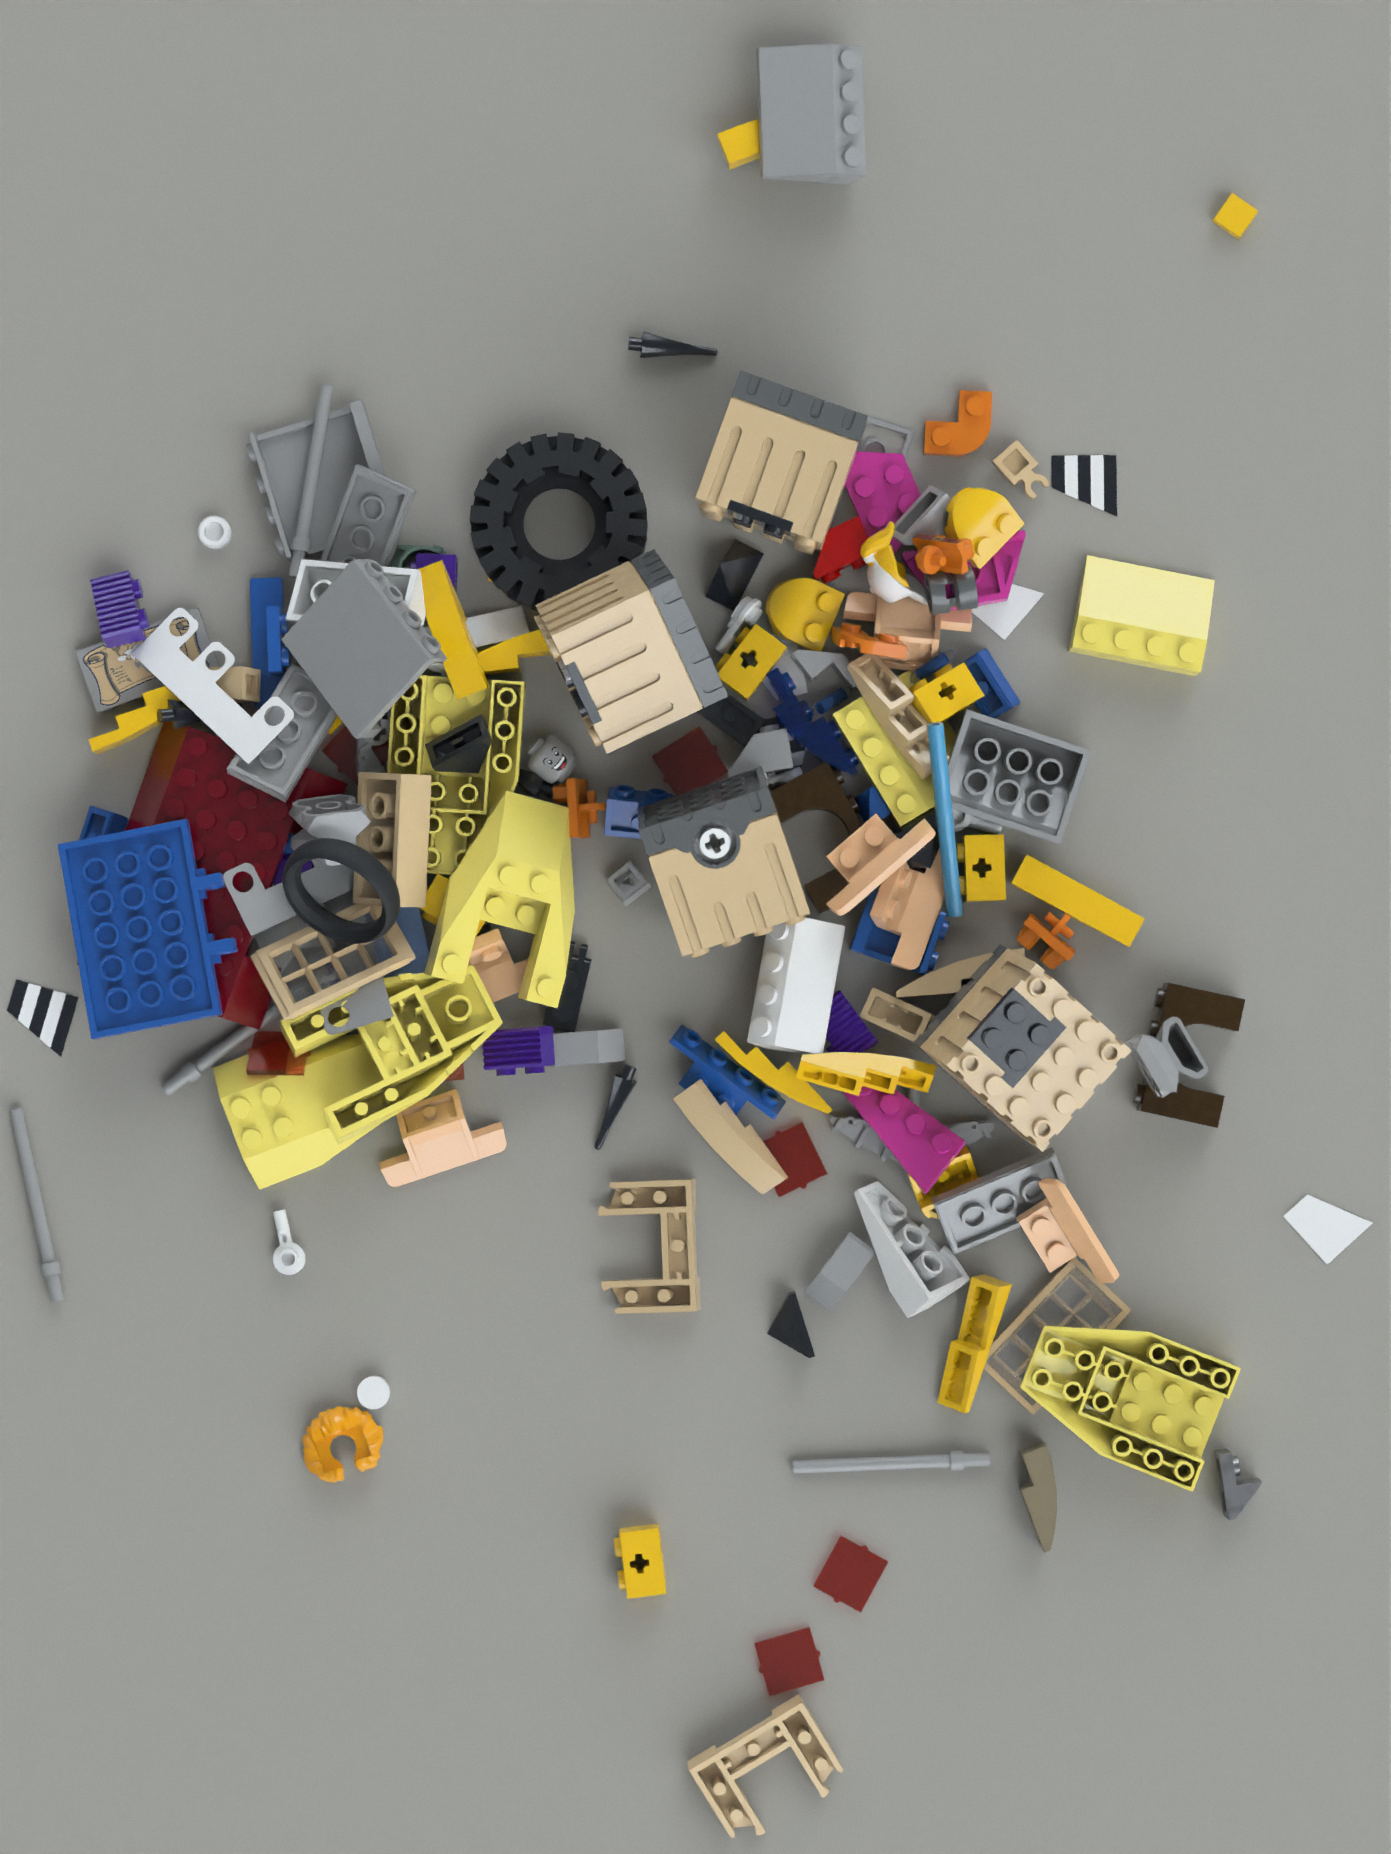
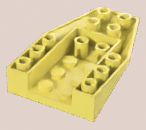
(457, 800)
(1132, 1396)

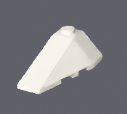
(912, 1263)

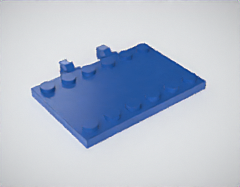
(142, 928)

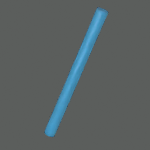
(944, 819)

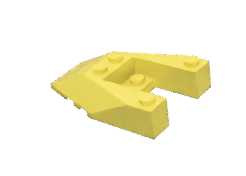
(515, 878)
(414, 1051)

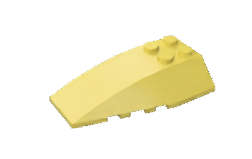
(282, 1116)

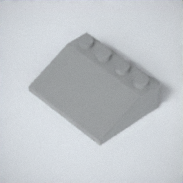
(811, 113)
(1014, 775)

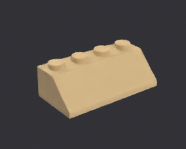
(397, 833)

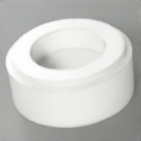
(214, 532)
(373, 1392)

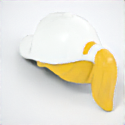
(885, 573)

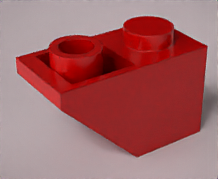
(841, 550)

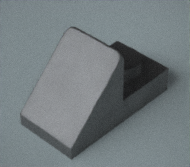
(1233, 1493)

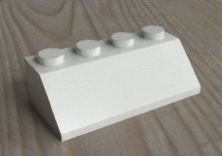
(317, 575)
(796, 986)

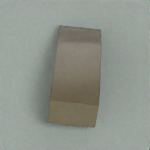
(1040, 1493)

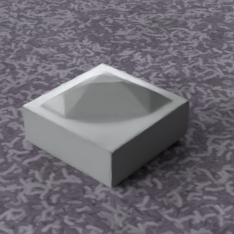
(628, 883)

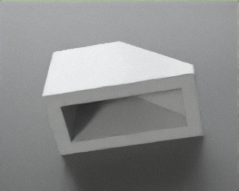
(924, 517)
(765, 749)

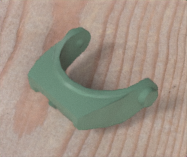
(406, 552)

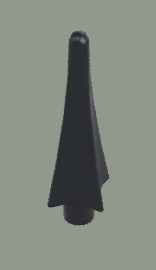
(656, 346)
(178, 714)
(534, 784)
(620, 1090)

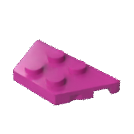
(881, 490)
(992, 580)

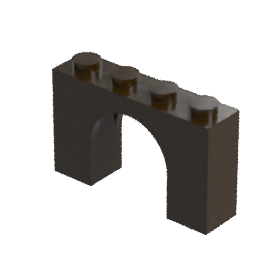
(819, 791)
(1192, 1007)

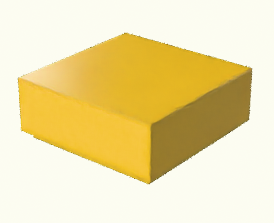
(1235, 216)

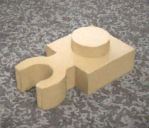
(1017, 465)

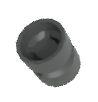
(962, 588)

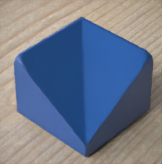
(871, 803)

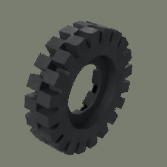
(544, 466)

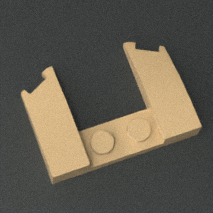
(677, 1206)
(719, 1767)

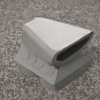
(328, 817)
(1166, 1056)

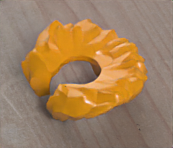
(337, 1422)

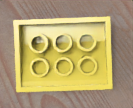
(1142, 616)
(882, 762)

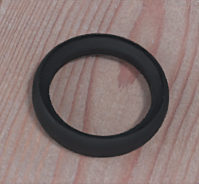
(357, 860)

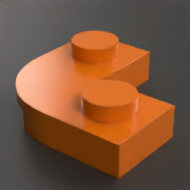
(966, 434)
(852, 636)

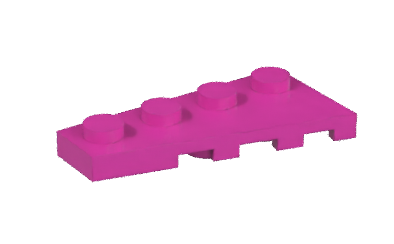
(910, 1133)

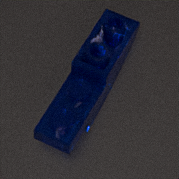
(815, 737)

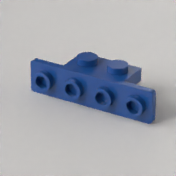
(267, 630)
(722, 1076)

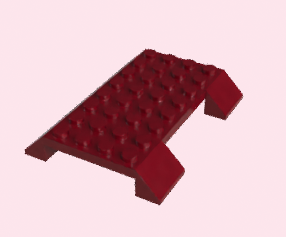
(228, 828)

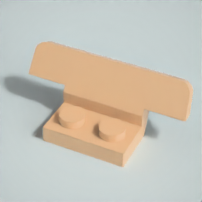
(910, 622)
(871, 857)
(909, 908)
(496, 965)
(439, 1140)
(1062, 1232)

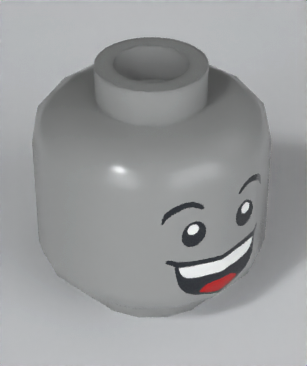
(551, 759)

